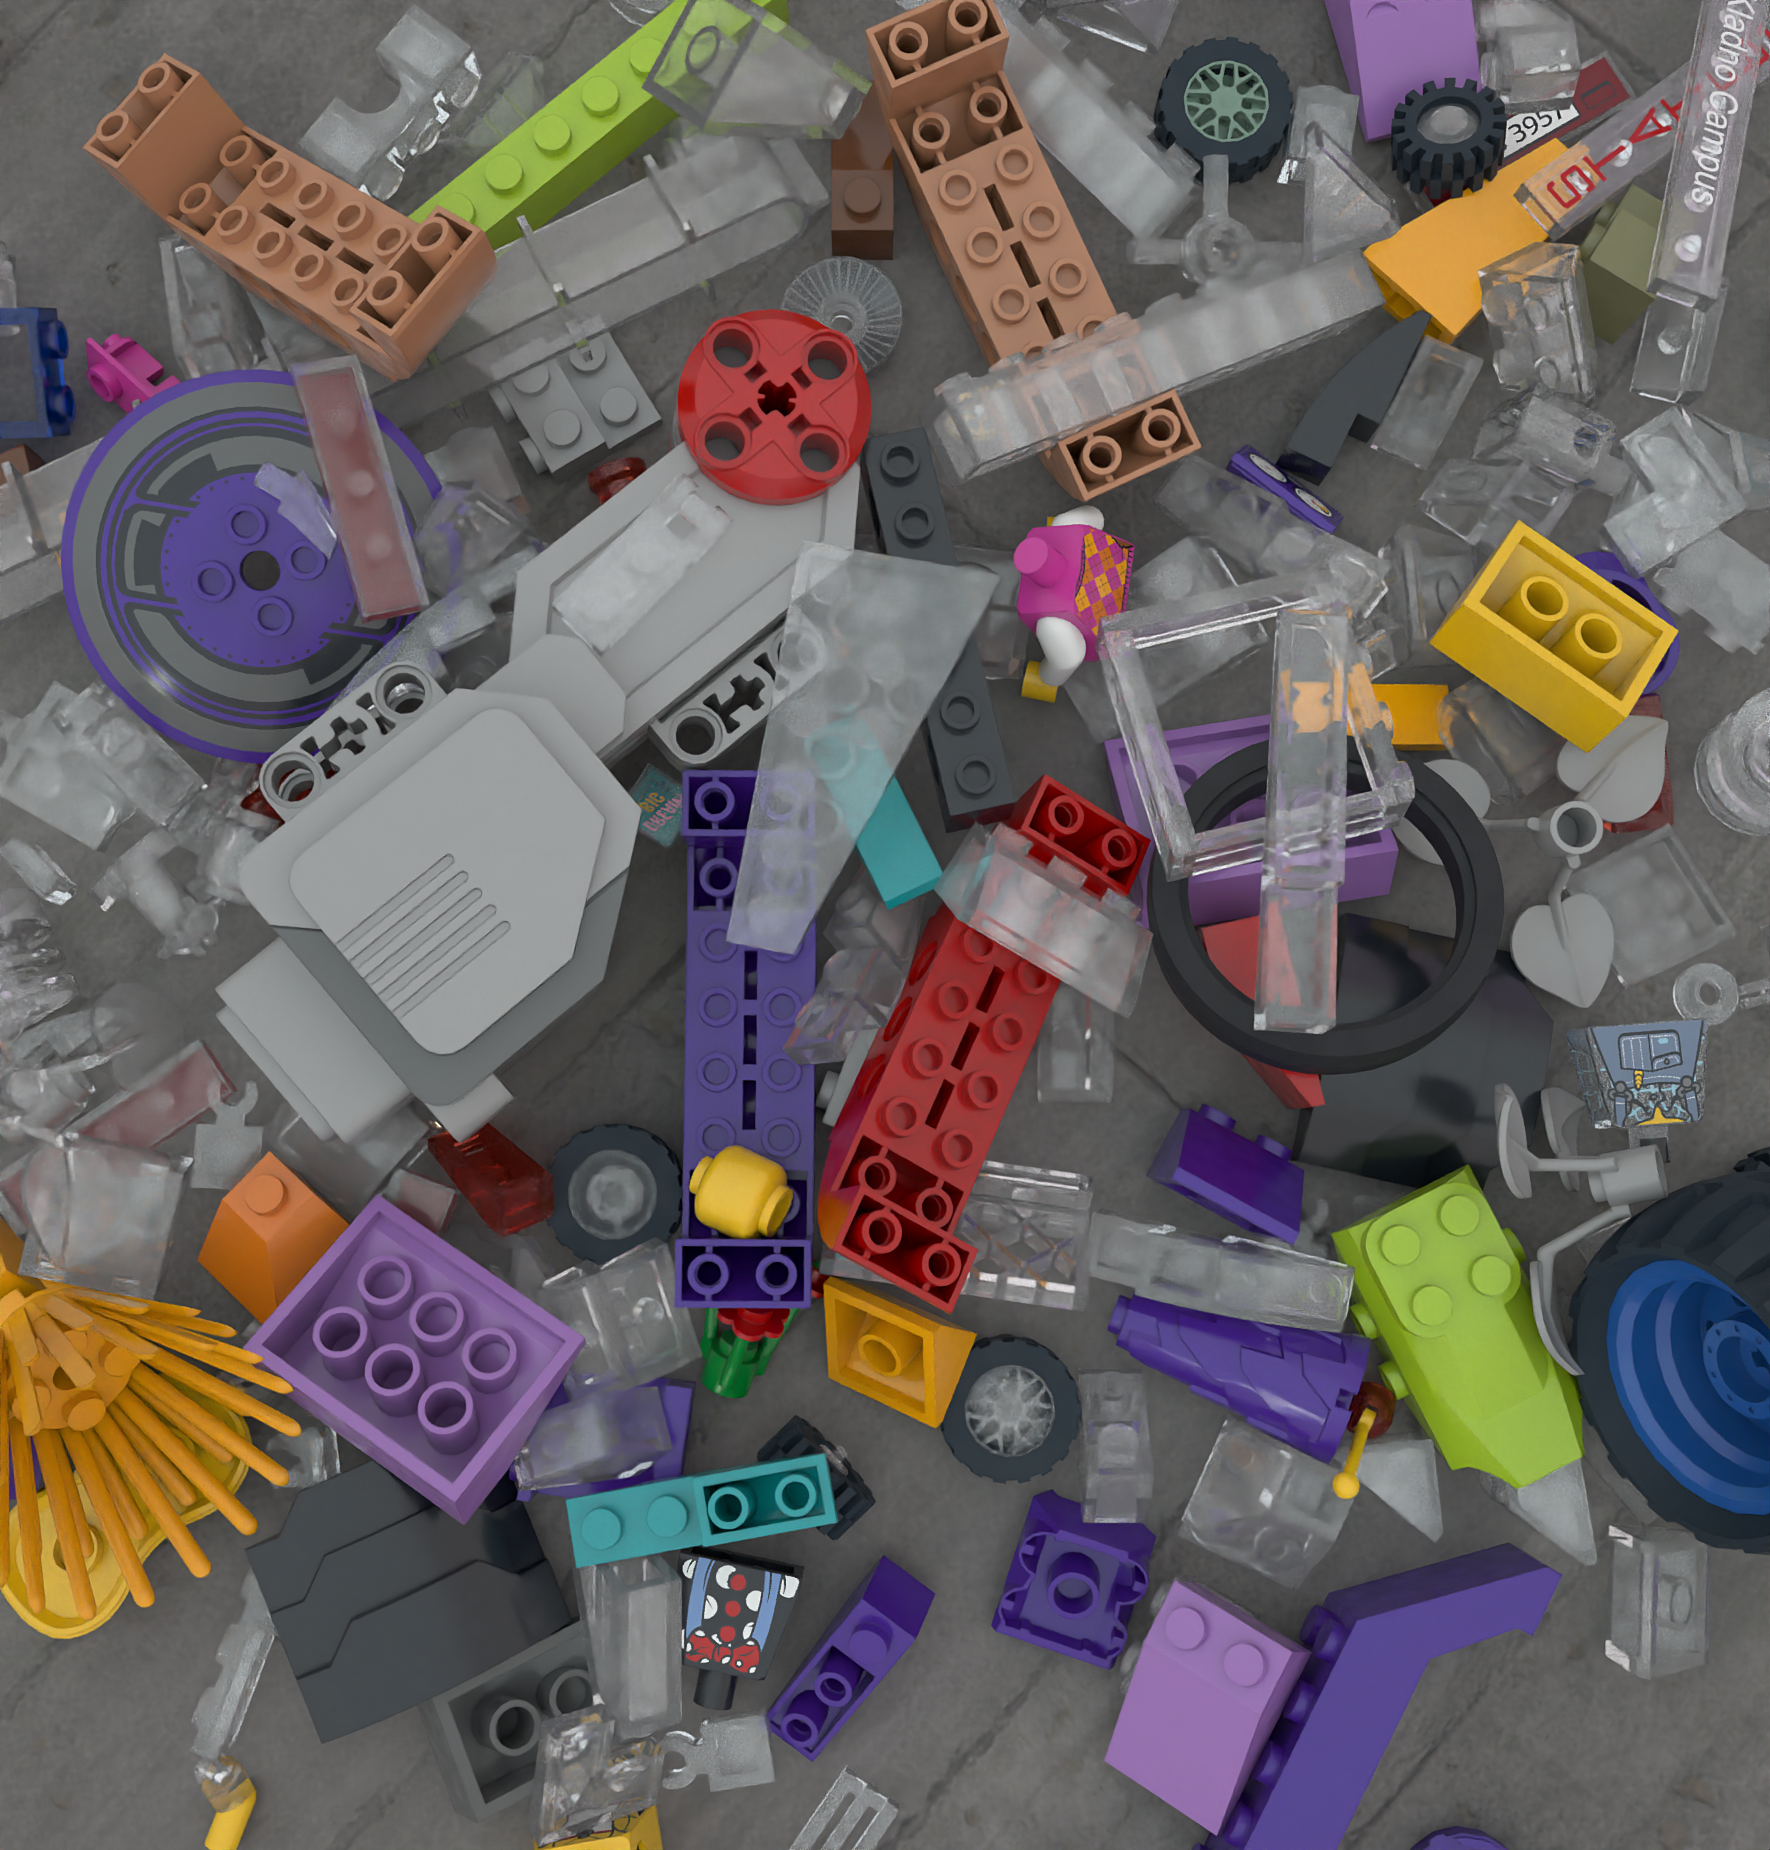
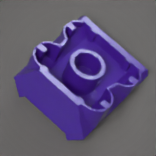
(1074, 1581)

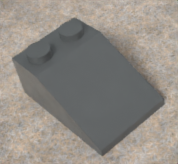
(491, 1724)

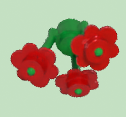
(735, 1355)

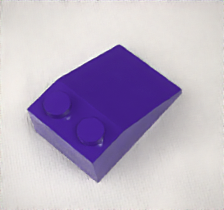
(1231, 1174)

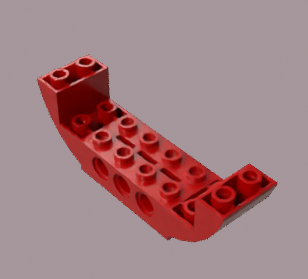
(950, 1066)

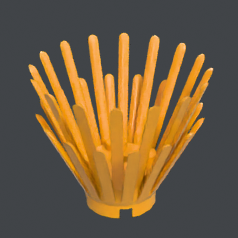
(74, 1376)

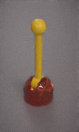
(1365, 1426)

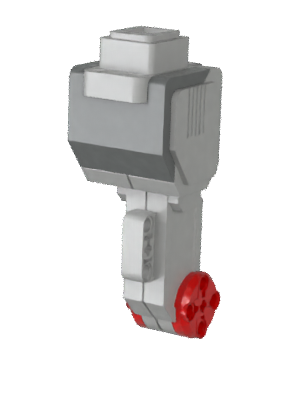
(478, 854)

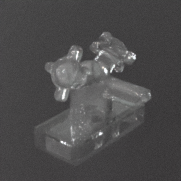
(160, 897)

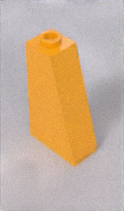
(1437, 255)

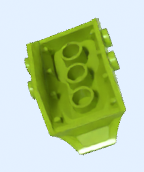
(1460, 1331)

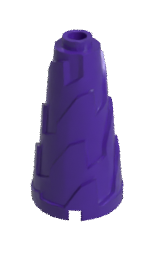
(1275, 1376)

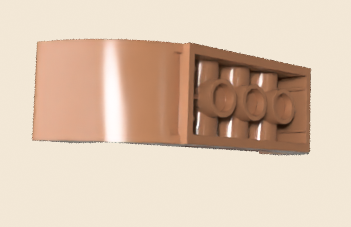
(1005, 223)
(290, 227)

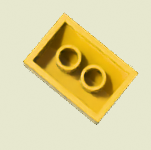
(1554, 638)

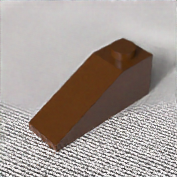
(863, 186)

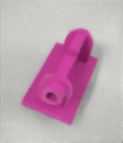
(123, 371)

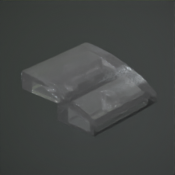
(625, 1319)

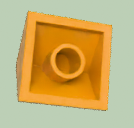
(893, 1350)

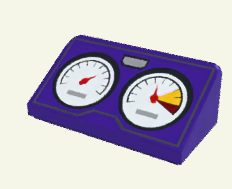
(1302, 502)

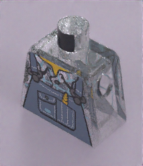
(1642, 1076)

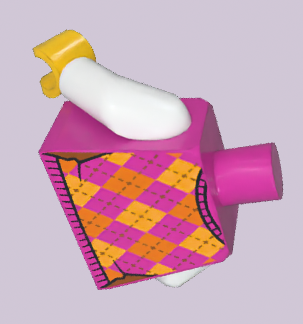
(1067, 584)

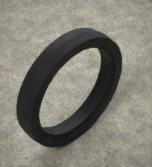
(1348, 1047)

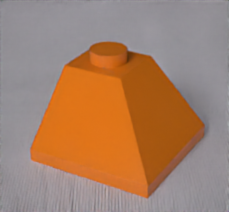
(269, 1235)

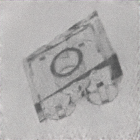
(1498, 740)

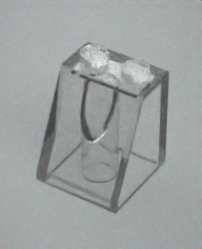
(753, 75)

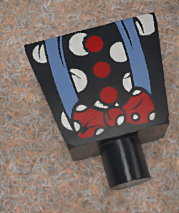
(732, 1617)

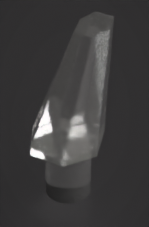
(300, 505)

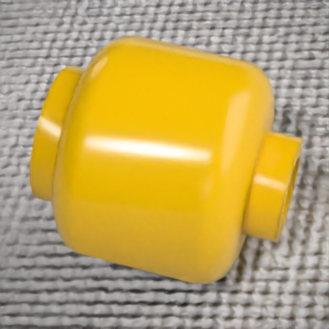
(741, 1193)

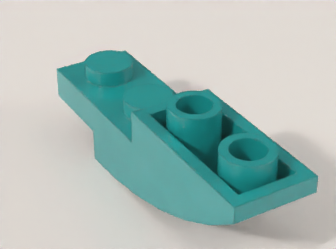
(702, 1509)

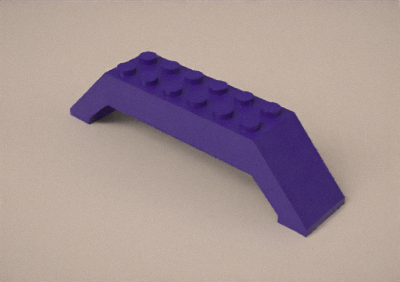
(1361, 1674)

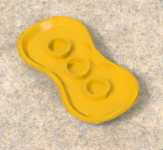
(108, 1584)

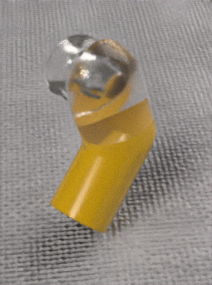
(230, 1795)

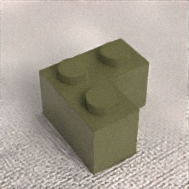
(1619, 260)

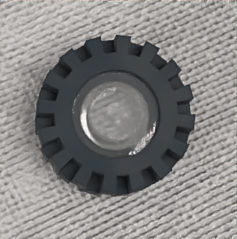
(1448, 138)
(849, 1491)

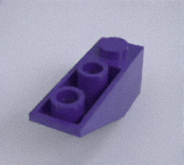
(850, 1657)

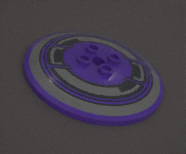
(161, 554)

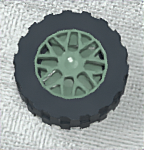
(1225, 102)

